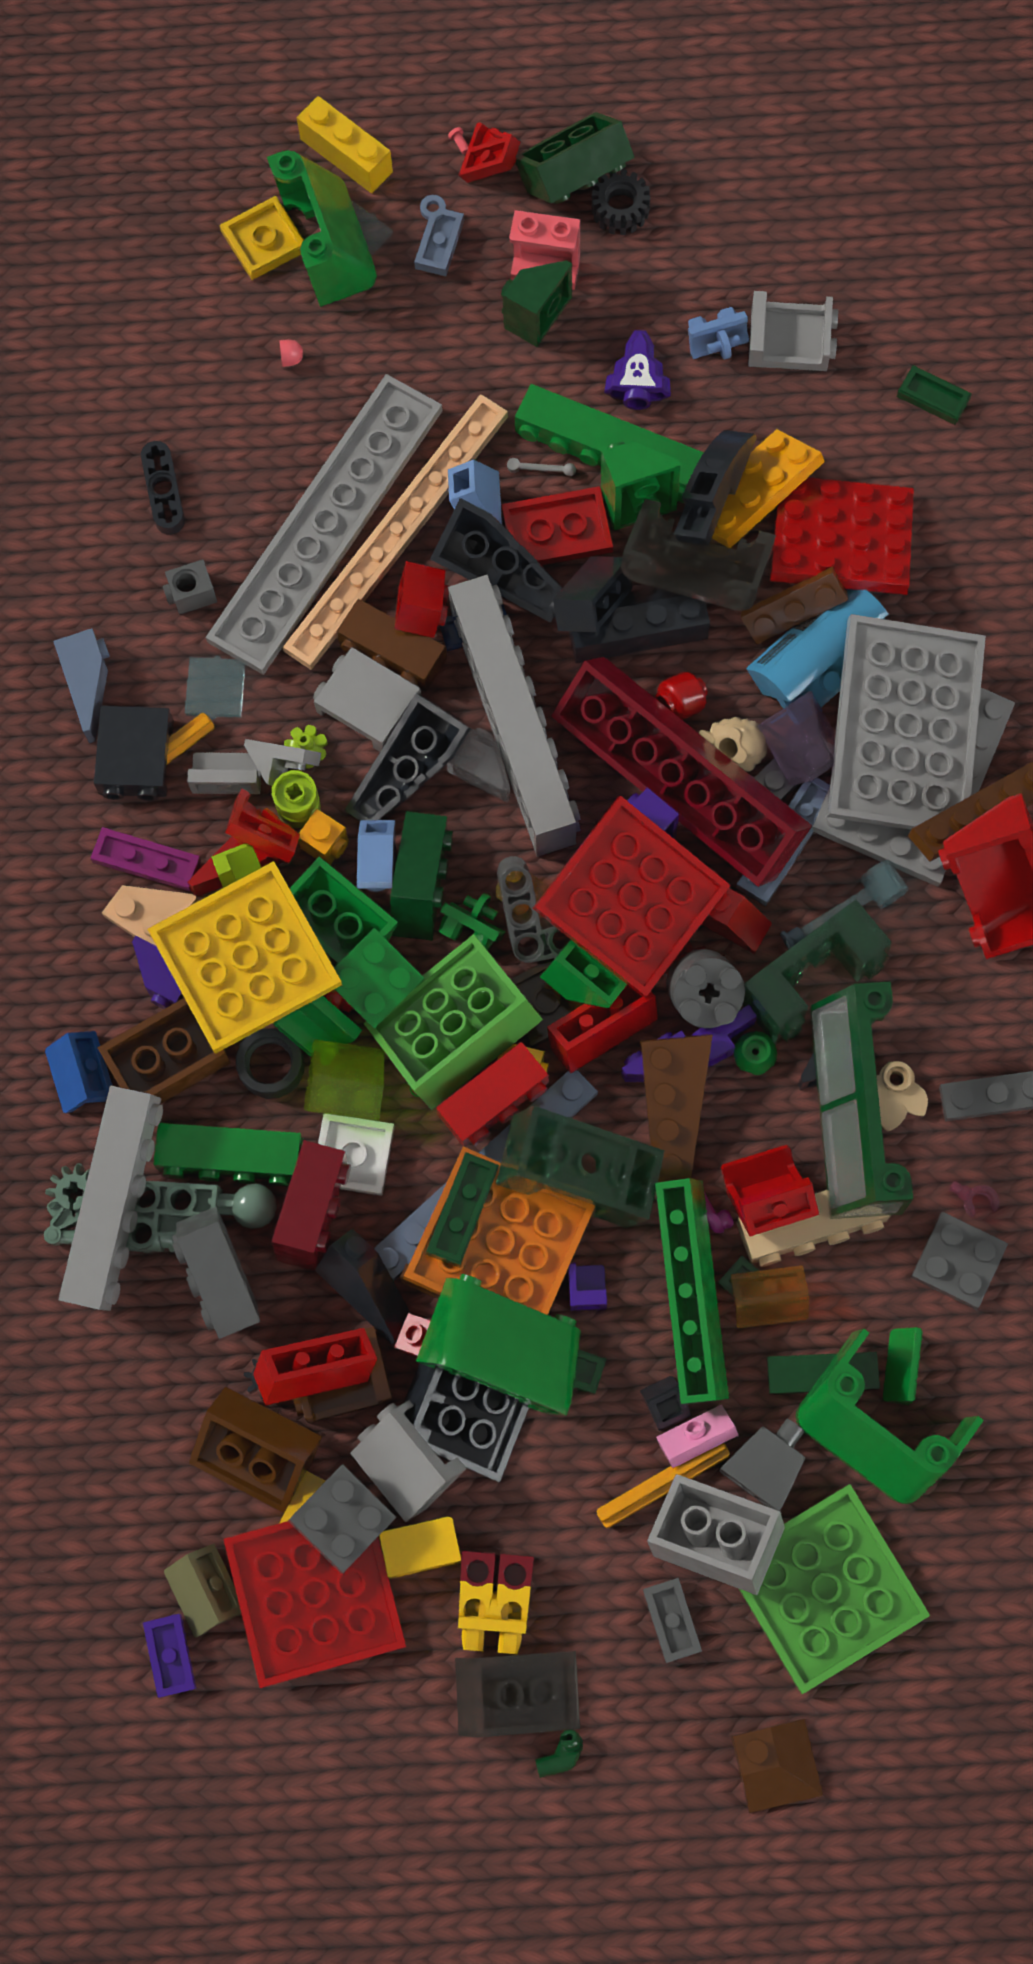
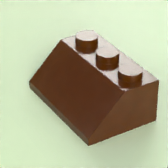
(254, 1449)

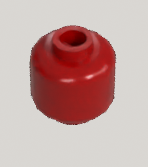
(683, 694)

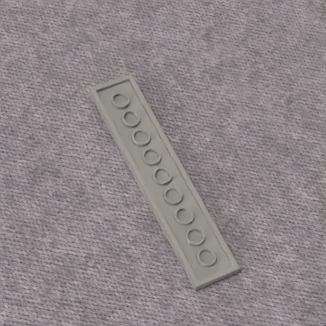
(324, 524)

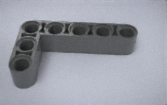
(528, 923)

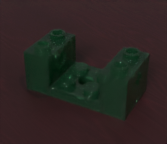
(849, 936)
(548, 1151)

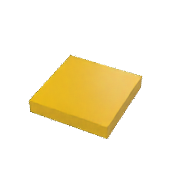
(263, 237)

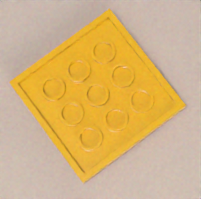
(244, 957)

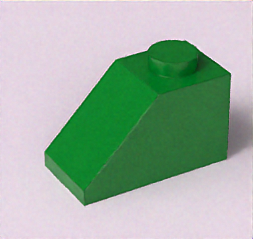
(582, 978)

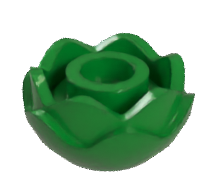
(753, 1063)

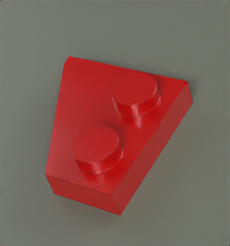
(488, 153)
(261, 829)

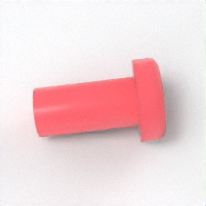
(457, 135)

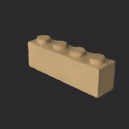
(805, 1233)

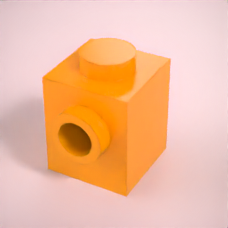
(323, 837)

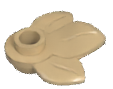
(899, 1099)

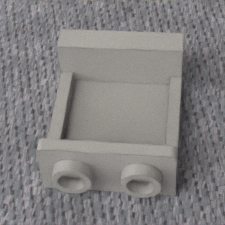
(791, 334)
(365, 696)
(404, 1462)

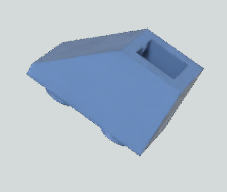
(476, 485)
(376, 854)

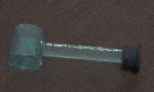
(880, 884)

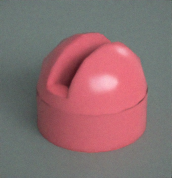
(291, 352)

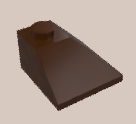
(776, 1765)

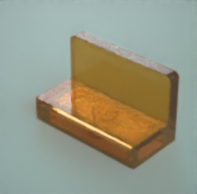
(770, 1296)

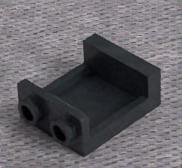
(132, 752)

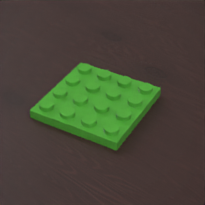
(832, 1591)

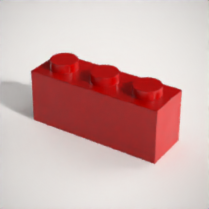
(596, 1029)
(493, 1096)
(314, 1366)

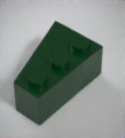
(418, 875)

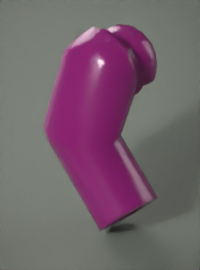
(717, 1221)

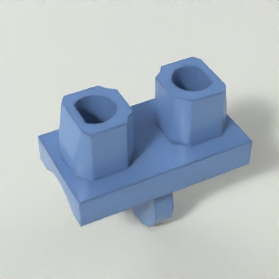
(718, 335)

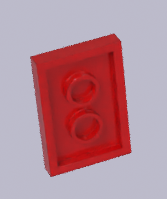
(560, 525)

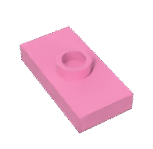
(697, 1436)

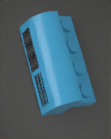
(812, 653)

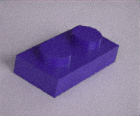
(169, 1655)

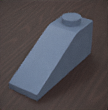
(86, 676)

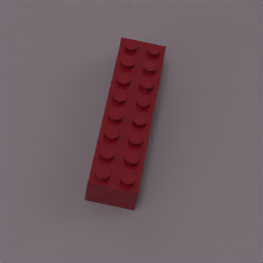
(683, 769)

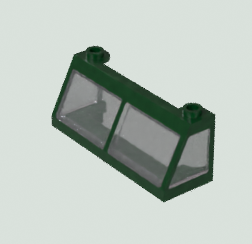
(849, 1105)

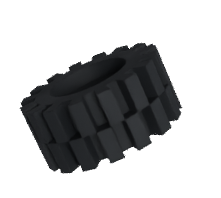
(623, 218)

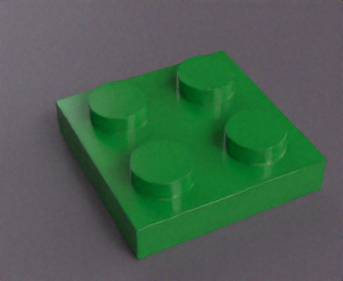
(375, 977)

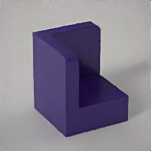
(587, 1287)

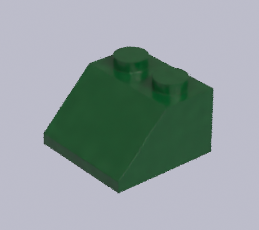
(536, 299)

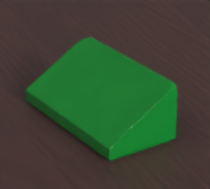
(902, 1365)

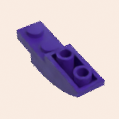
(720, 1048)

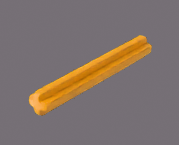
(658, 1486)

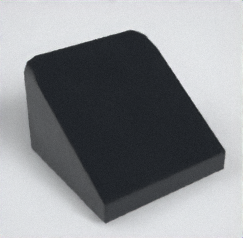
(665, 1403)

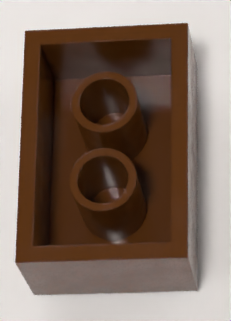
(163, 1054)

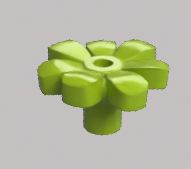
(308, 741)

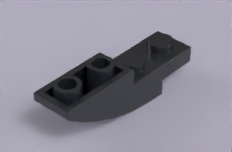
(710, 483)

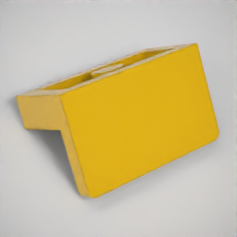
(420, 1547)

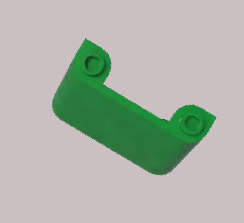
(338, 255)
(503, 1345)

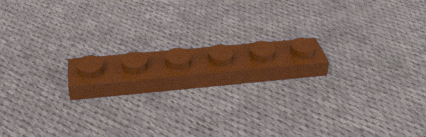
(932, 832)

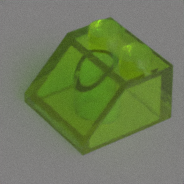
(345, 1080)

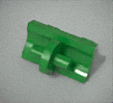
(458, 917)

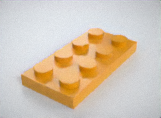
(769, 477)

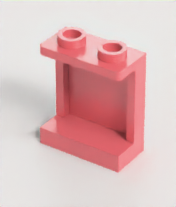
(543, 241)

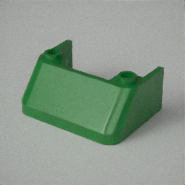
(863, 1444)

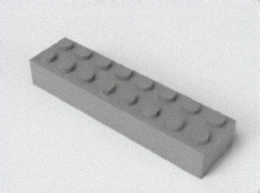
(514, 715)

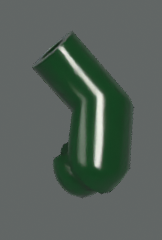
(565, 1755)

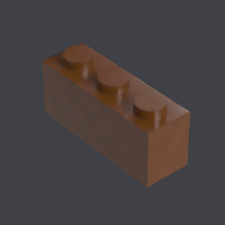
(404, 653)

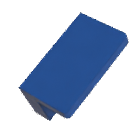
(78, 1070)

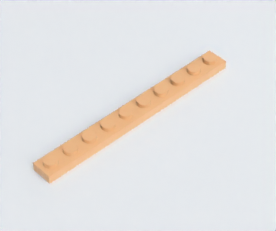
(394, 532)

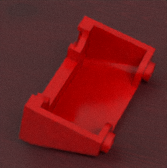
(996, 875)

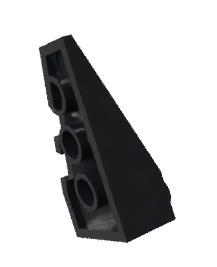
(480, 546)
(413, 753)

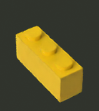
(344, 144)

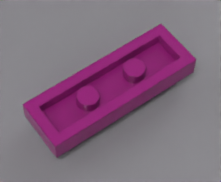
(145, 858)

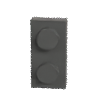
(672, 1620)

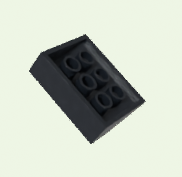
(465, 1420)

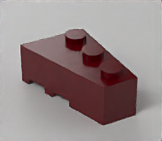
(310, 1205)

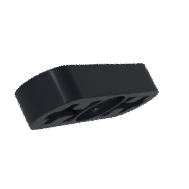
(173, 497)

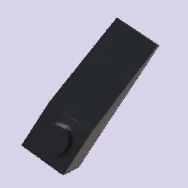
(364, 1283)

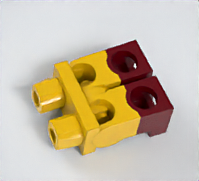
(494, 1610)

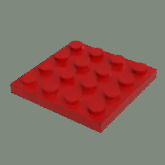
(849, 527)
(631, 896)
(303, 1610)

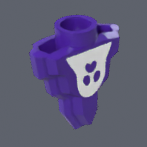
(638, 375)

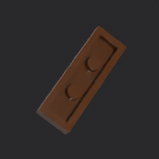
(794, 605)

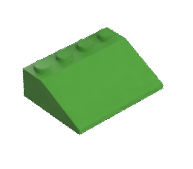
(454, 1022)

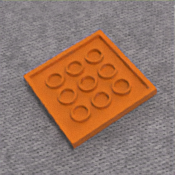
(516, 1247)

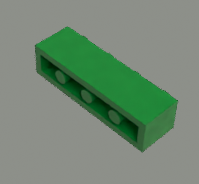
(226, 1153)

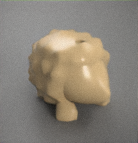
(738, 741)

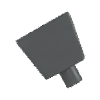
(767, 1464)

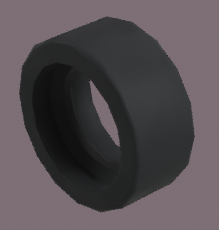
(269, 1090)

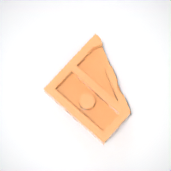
(140, 908)

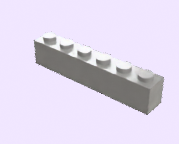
(111, 1199)

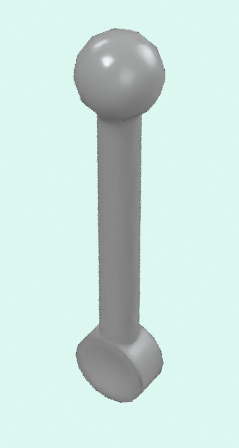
(514, 466)

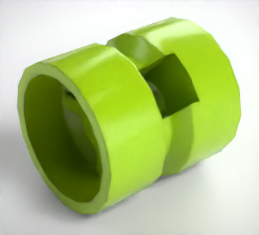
(295, 798)

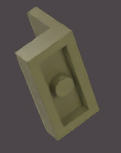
(203, 1589)

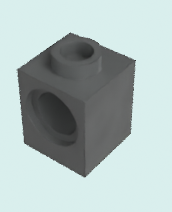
(199, 597)

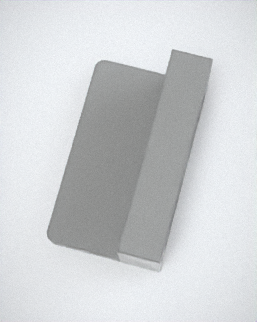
(223, 774)

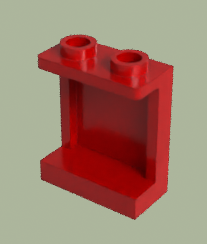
(769, 1190)

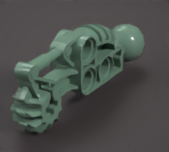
(251, 1207)

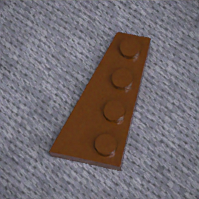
(674, 1098)

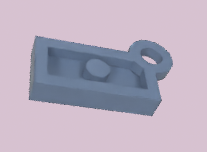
(439, 236)

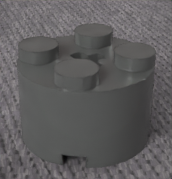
(718, 1003)

